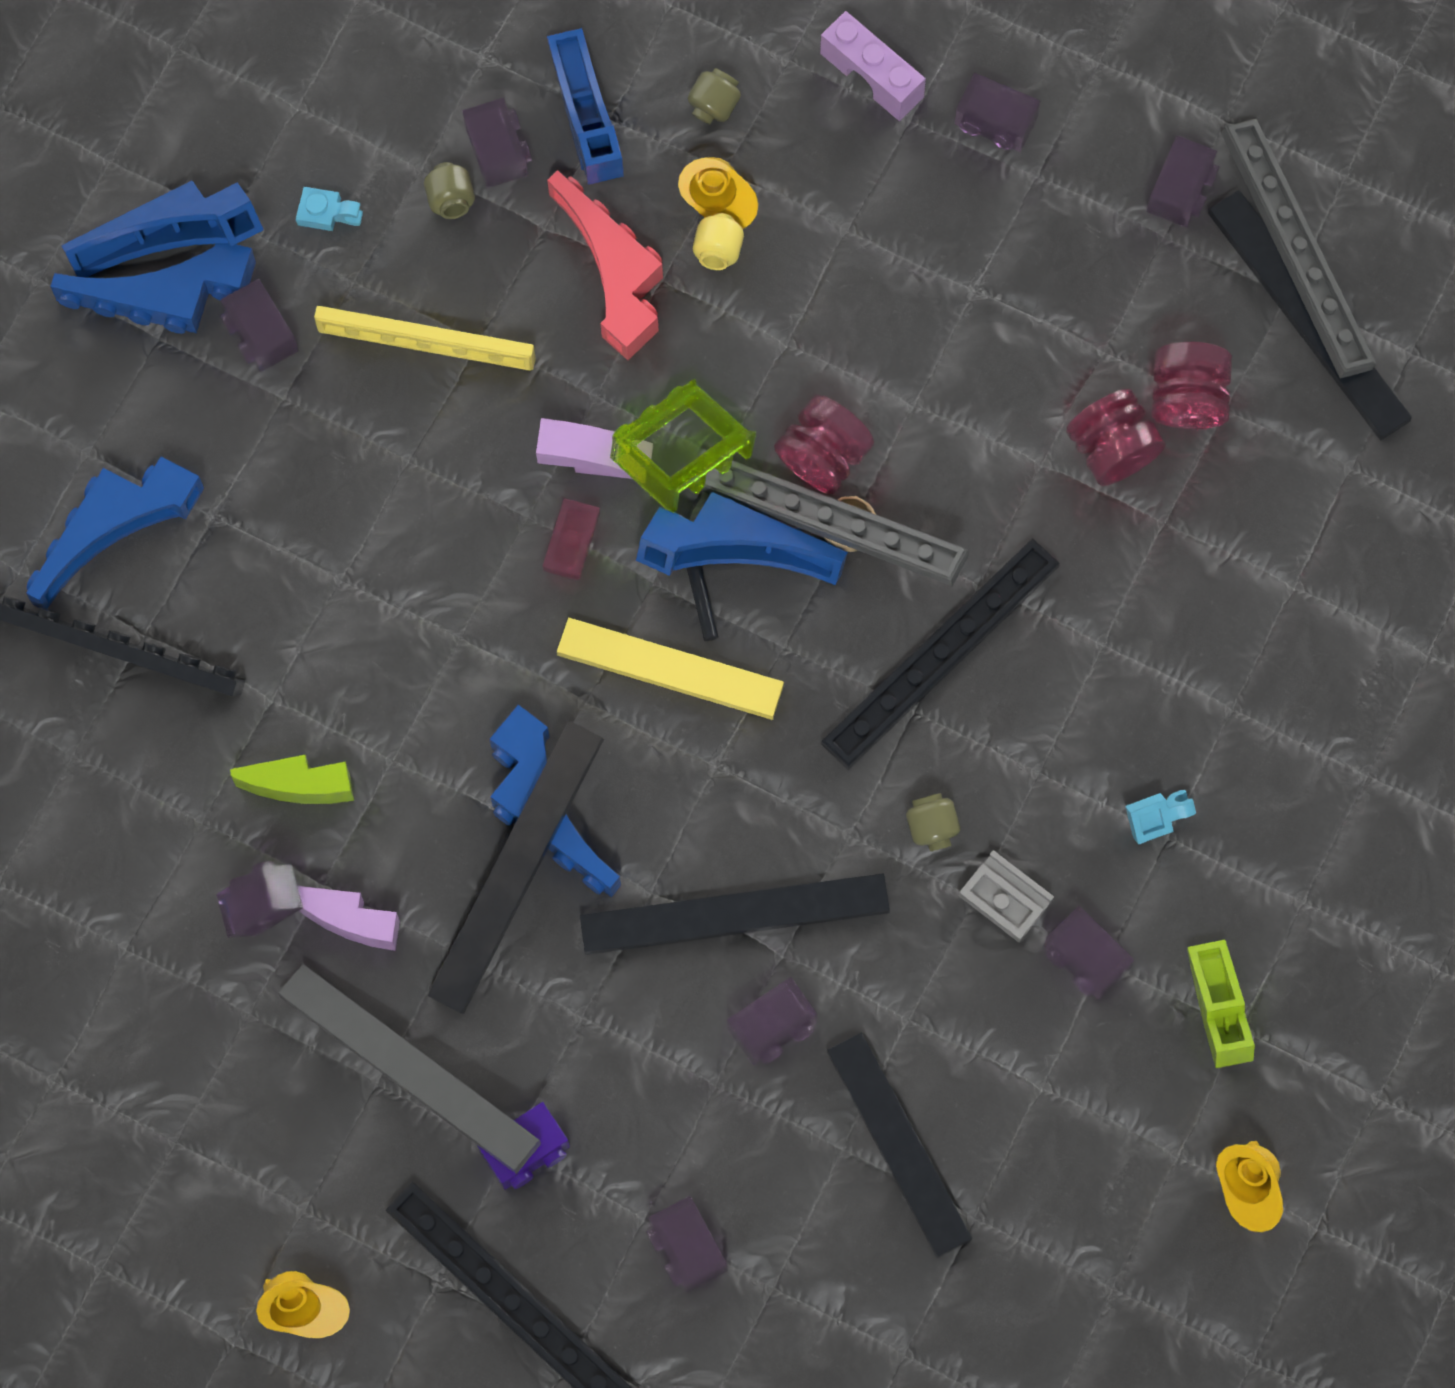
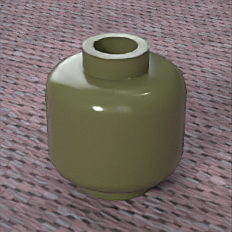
(714, 96)
(449, 190)
(933, 821)

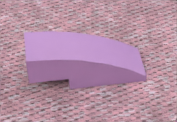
(580, 447)
(345, 916)

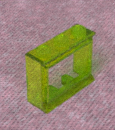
(720, 456)

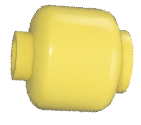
(718, 241)

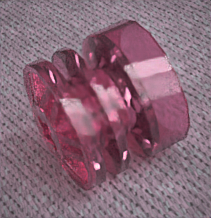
(1191, 385)
(1115, 437)
(824, 444)

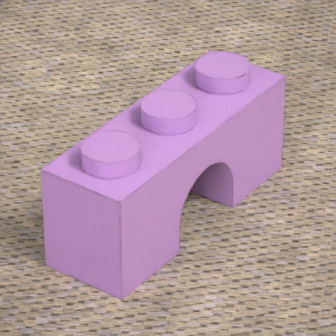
(892, 79)

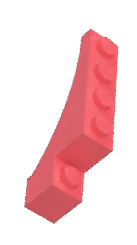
(624, 266)

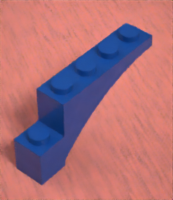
(585, 108)
(165, 223)
(163, 297)
(109, 513)
(735, 534)
(522, 744)

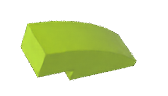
(295, 781)
(1221, 1004)

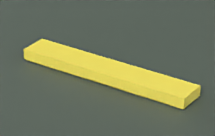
(425, 338)
(670, 668)

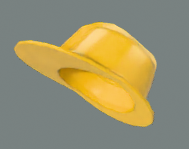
(715, 188)
(1251, 1185)
(301, 1307)

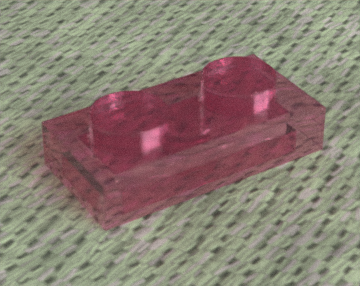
(571, 539)

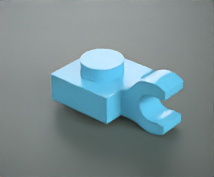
(323, 207)
(1154, 815)

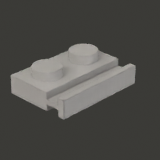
(1006, 896)

